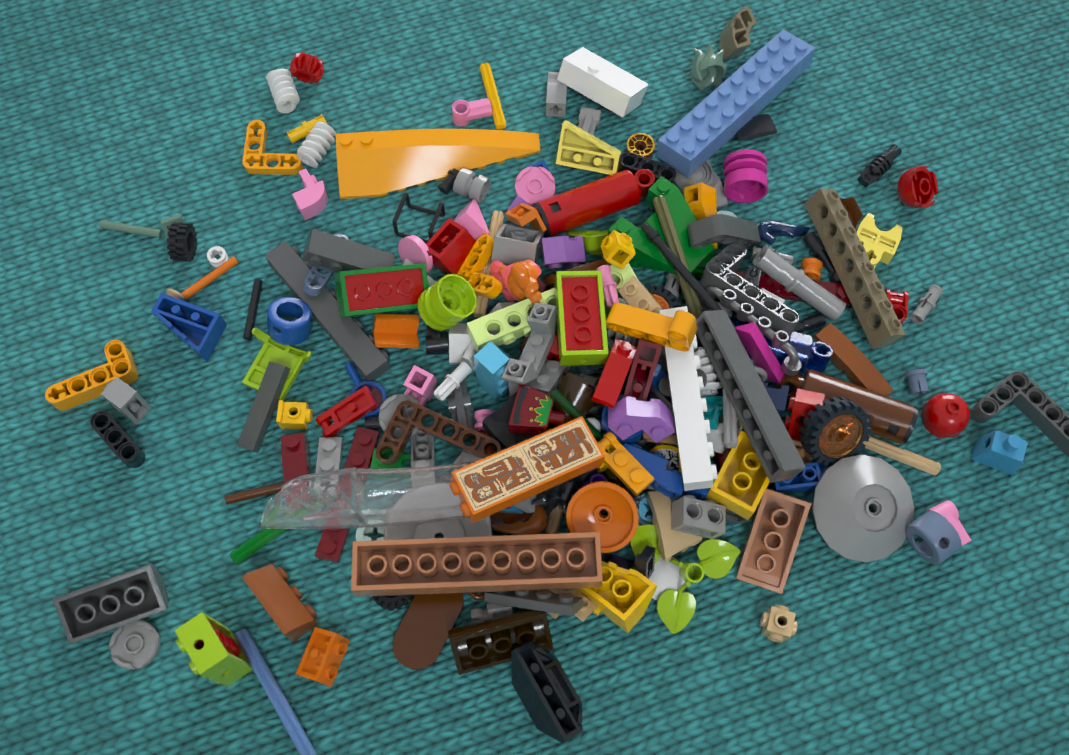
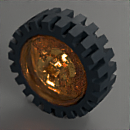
(835, 430)

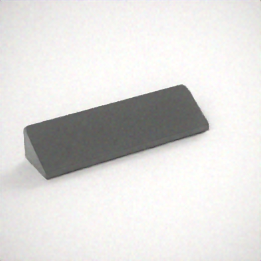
(263, 407)

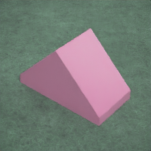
(472, 219)

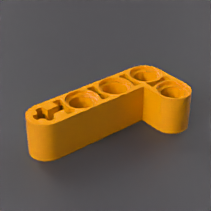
(653, 327)
(67, 394)

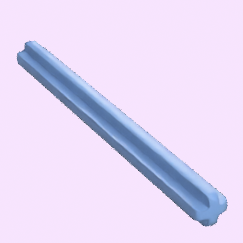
(274, 693)

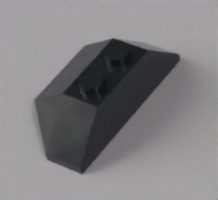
(546, 692)

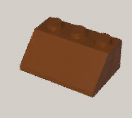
(281, 601)

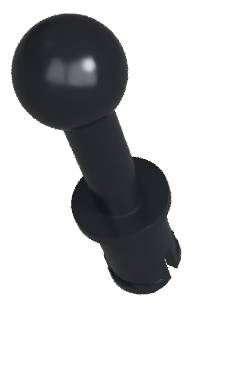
(817, 248)

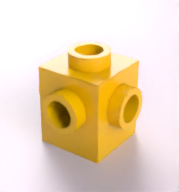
(618, 249)

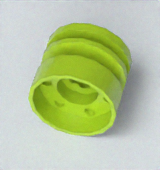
(447, 302)

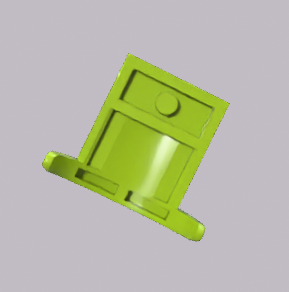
(275, 353)

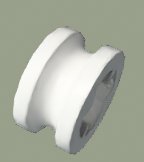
(214, 251)

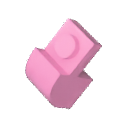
(312, 198)
(420, 385)

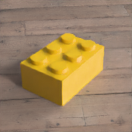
(740, 480)

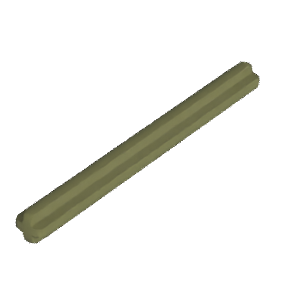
(675, 246)

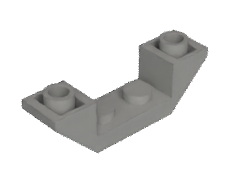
(528, 367)

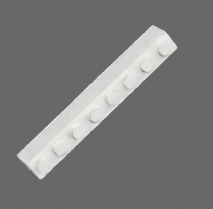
(688, 415)

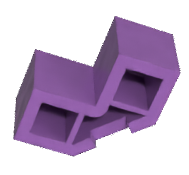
(563, 251)
(633, 415)

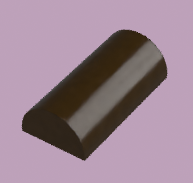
(494, 639)

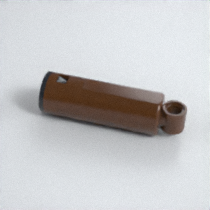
(888, 416)

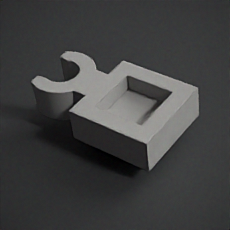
(493, 610)

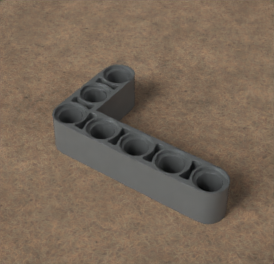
(722, 274)
(1036, 412)

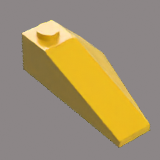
(622, 595)

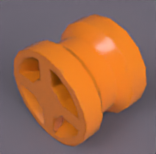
(812, 268)

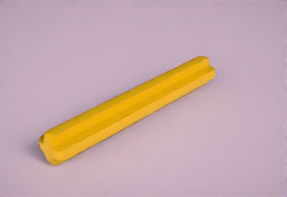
(492, 95)

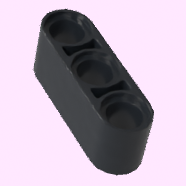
(635, 162)
(111, 432)

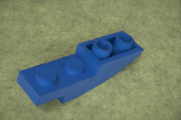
(665, 481)
(804, 481)

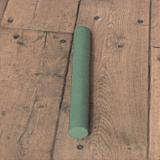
(131, 229)

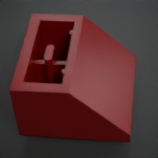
(450, 247)

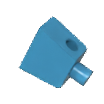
(1000, 451)

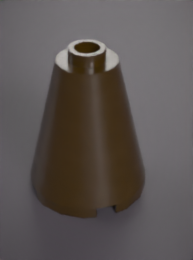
(577, 392)

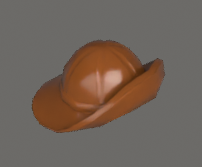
(520, 523)

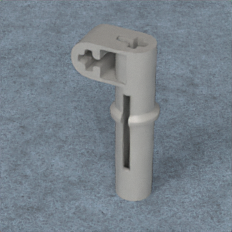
(797, 282)

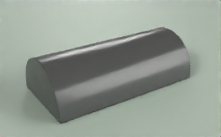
(112, 603)

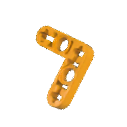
(260, 156)
(472, 273)

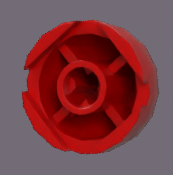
(917, 187)
(945, 415)

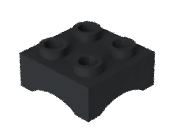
(497, 425)

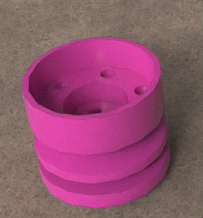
(745, 176)

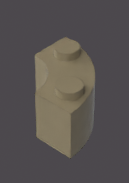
(735, 35)

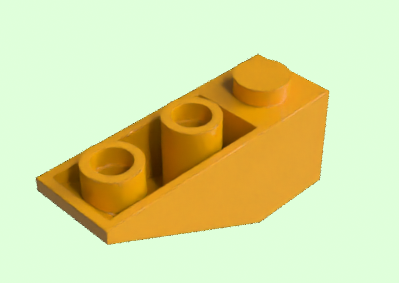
(701, 201)

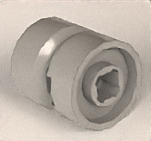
(469, 184)

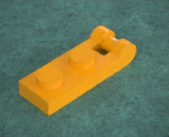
(625, 465)

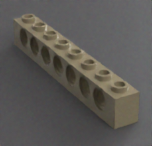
(854, 269)

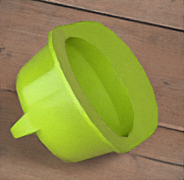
(591, 238)

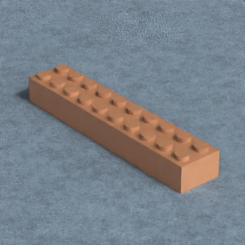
(476, 564)

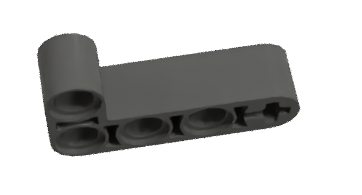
(723, 230)

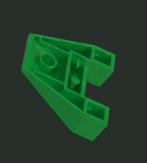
(681, 216)

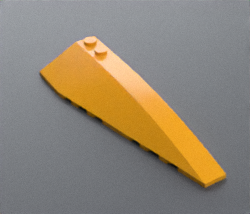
(395, 159)

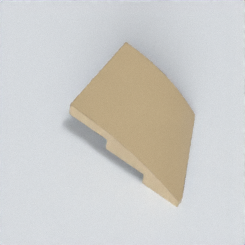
(669, 541)

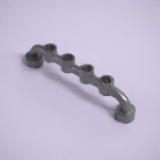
(791, 364)

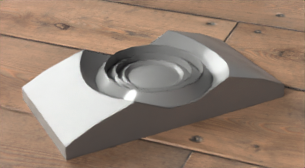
(705, 175)

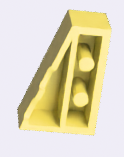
(586, 151)

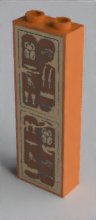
(526, 469)

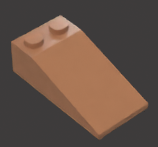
(773, 540)

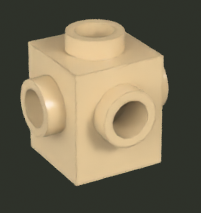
(771, 627)

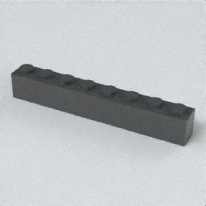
(342, 330)
(749, 396)

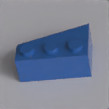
(190, 323)

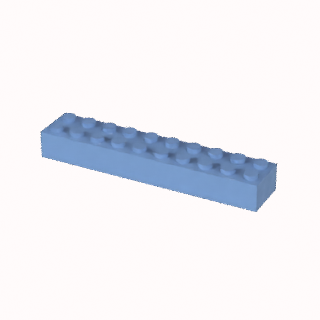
(734, 103)

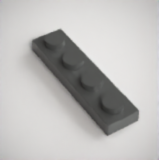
(537, 600)

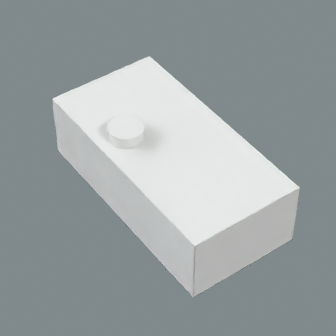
(602, 81)

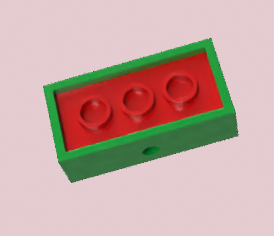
(380, 289)

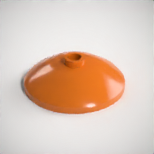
(617, 527)

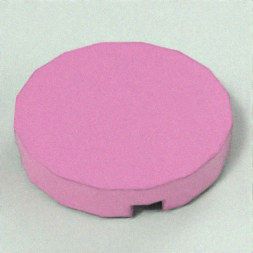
(532, 190)
(415, 250)

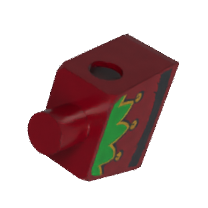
(533, 412)

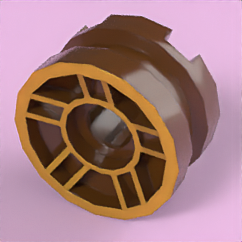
(643, 142)

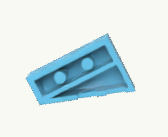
(489, 368)

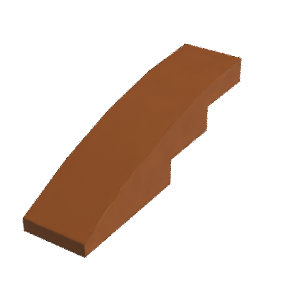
(852, 361)

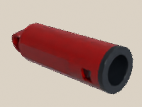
(593, 201)

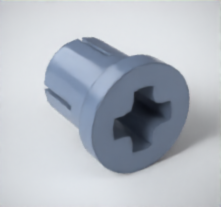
(917, 381)

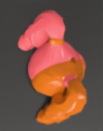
(518, 280)

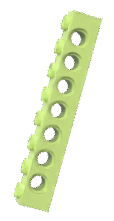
(519, 312)

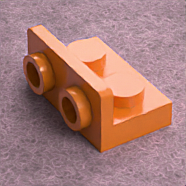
(323, 656)

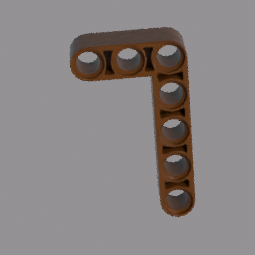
(436, 430)

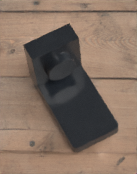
(643, 563)

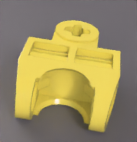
(877, 243)

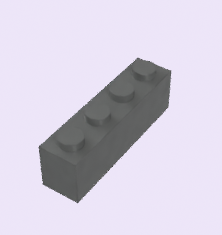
(342, 254)

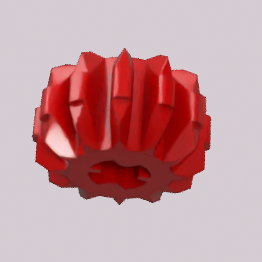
(307, 68)

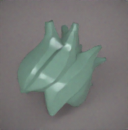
(707, 68)

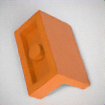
(525, 214)
(395, 331)

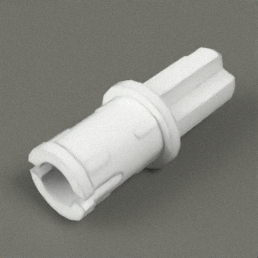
(452, 381)

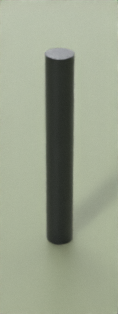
(253, 307)

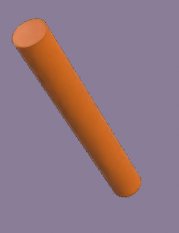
(210, 277)

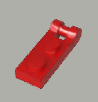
(346, 412)

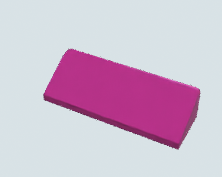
(760, 351)

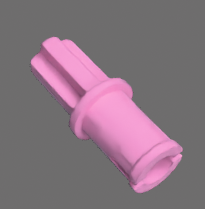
(609, 286)

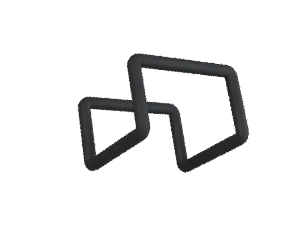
(440, 212)

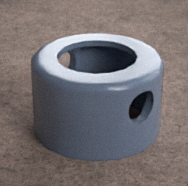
(931, 528)

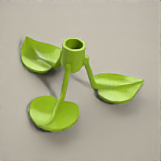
(716, 560)

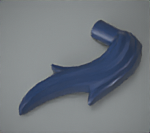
(778, 228)

